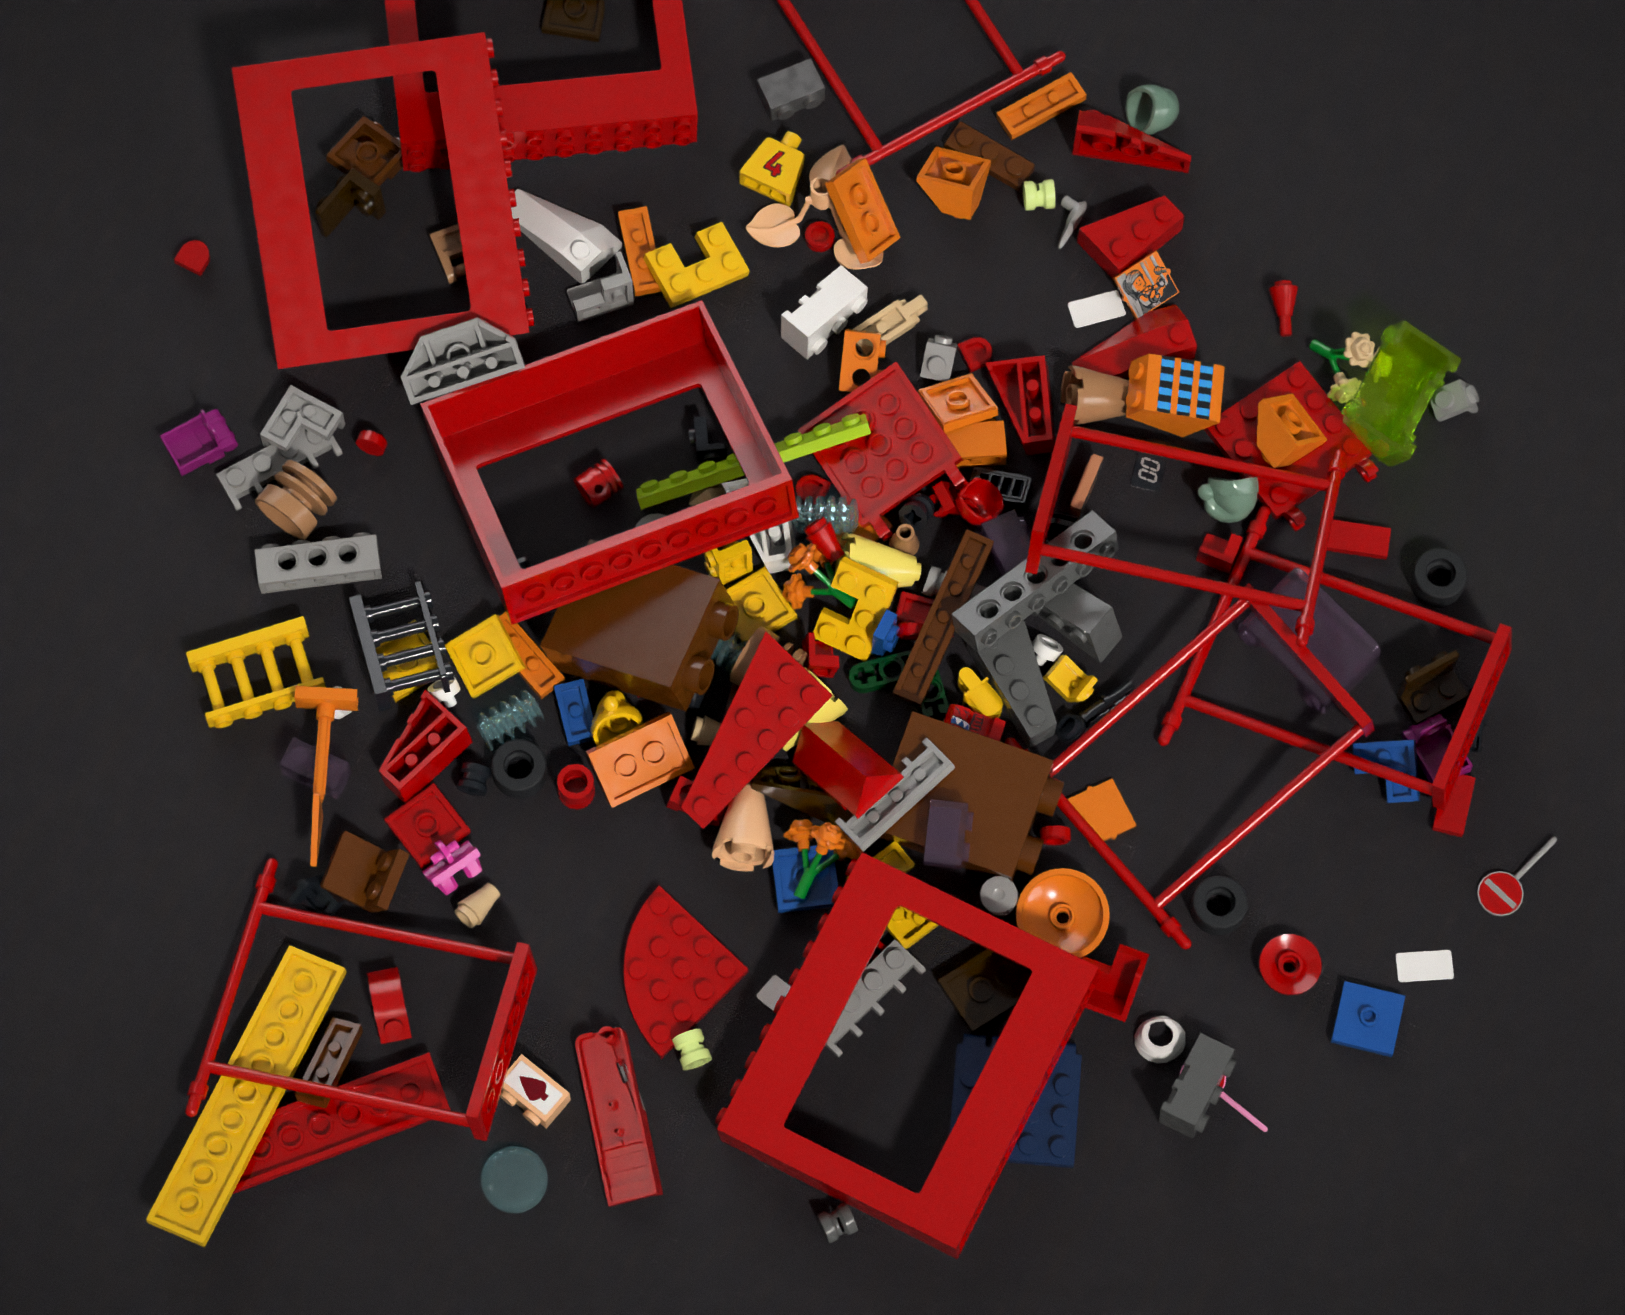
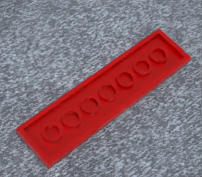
(309, 1134)

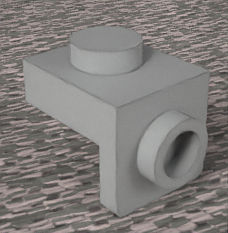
(938, 358)
(1454, 400)

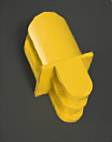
(979, 694)

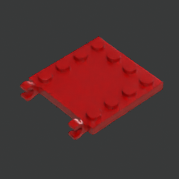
(1238, 441)
(898, 456)

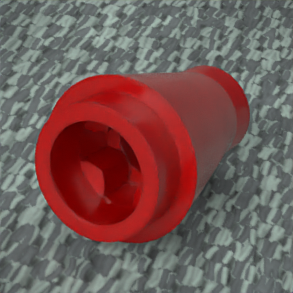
(824, 537)

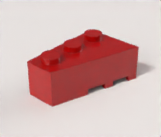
(1131, 234)
(1026, 396)
(424, 749)

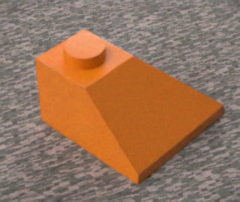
(954, 181)
(1285, 431)

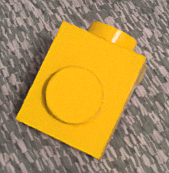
(1070, 680)

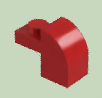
(389, 1005)

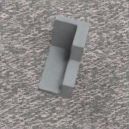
(603, 294)
(296, 412)

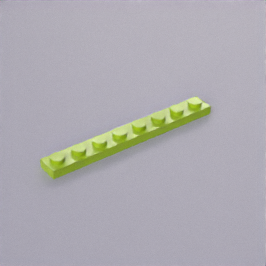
(712, 473)

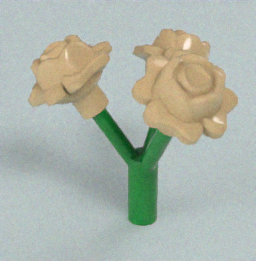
(1358, 352)

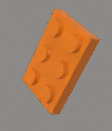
(862, 210)
(640, 759)

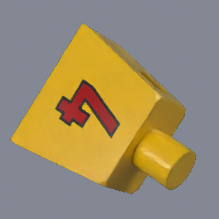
(775, 168)

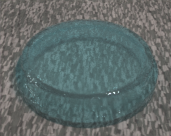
(514, 1179)

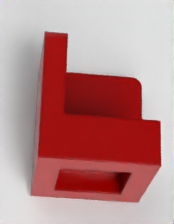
(1219, 552)
(819, 657)

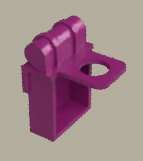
(199, 441)
(1431, 745)

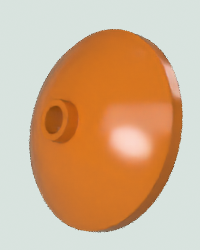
(1069, 893)

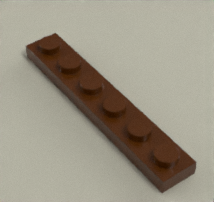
(939, 625)

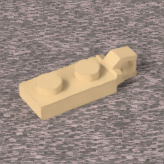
(892, 321)

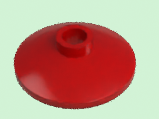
(1293, 950)

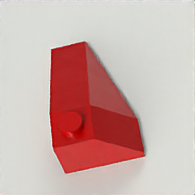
(1113, 140)
(1155, 332)

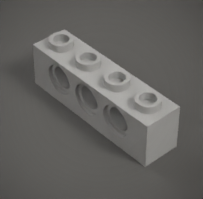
(333, 571)

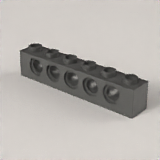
(1021, 593)

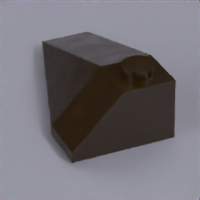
(798, 791)

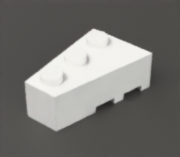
(823, 312)
(773, 543)

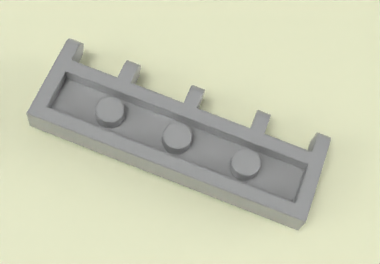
(262, 466)
(918, 780)
(873, 985)

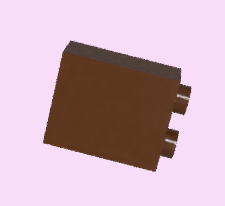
(646, 635)
(997, 782)

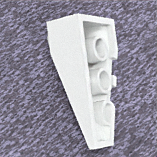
(566, 237)

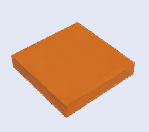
(958, 402)

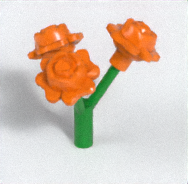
(797, 591)
(827, 837)

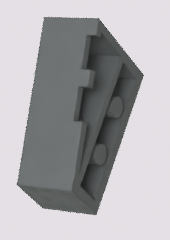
(1083, 621)
(1198, 1086)

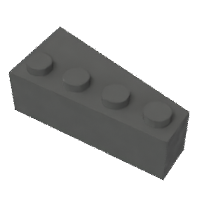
(1019, 683)

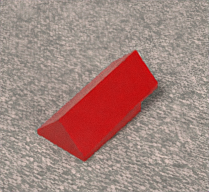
(844, 766)

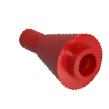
(1284, 298)

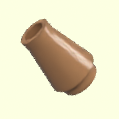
(905, 539)

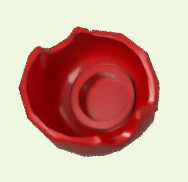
(979, 501)

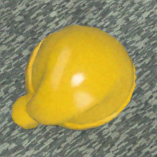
(613, 711)

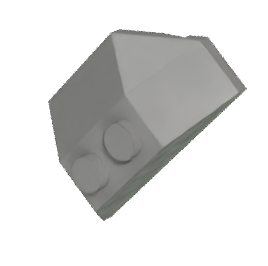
(458, 359)

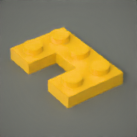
(682, 283)
(874, 597)
(904, 924)

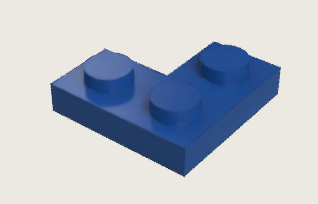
(1396, 755)

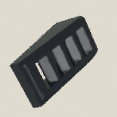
(1012, 480)

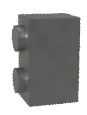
(791, 90)

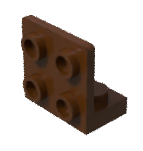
(364, 872)

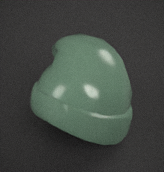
(1151, 108)
(1229, 498)

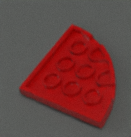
(674, 971)

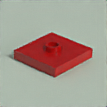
(424, 822)

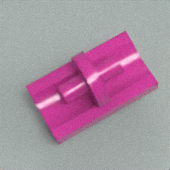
(449, 861)

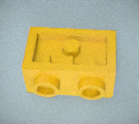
(729, 563)

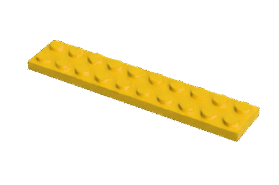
(242, 1109)

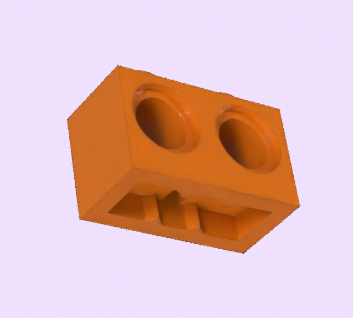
(854, 360)

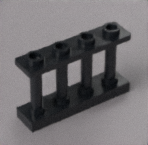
(379, 663)

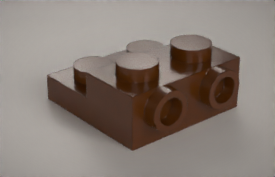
(368, 151)

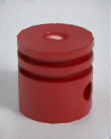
(598, 483)
(576, 786)

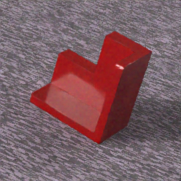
(1117, 983)

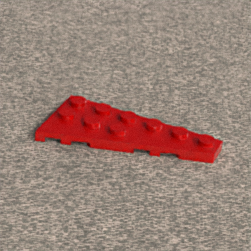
(763, 716)

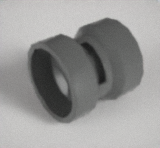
(830, 1225)

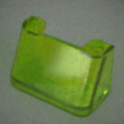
(1397, 392)

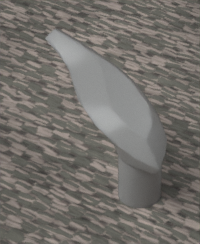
(1076, 213)

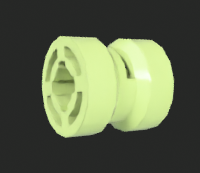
(1039, 195)
(691, 1048)

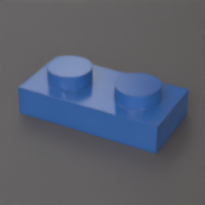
(885, 635)
(574, 711)

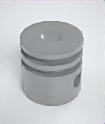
(999, 896)

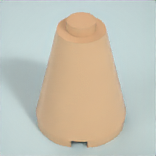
(745, 833)

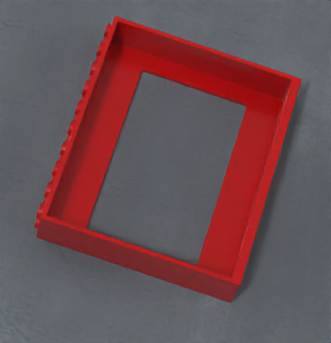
(561, 114)
(477, 177)
(583, 390)
(996, 1107)

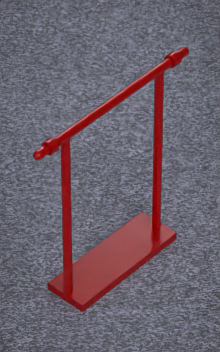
(1040, 67)
(1336, 471)
(1468, 723)
(1362, 726)
(495, 1057)

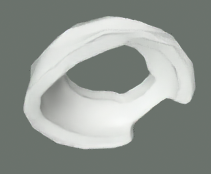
(1156, 1053)

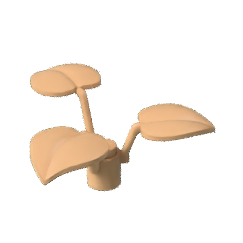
(777, 223)

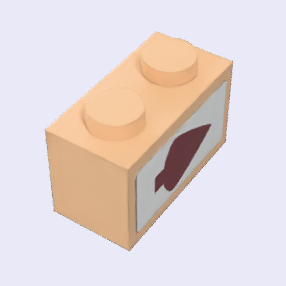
(534, 1092)

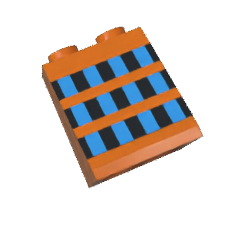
(1174, 393)

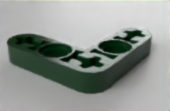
(872, 685)

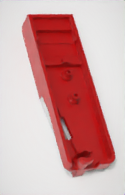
(617, 1117)

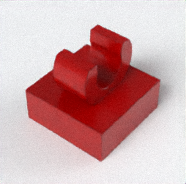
(946, 494)

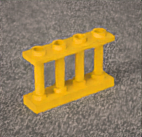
(234, 652)

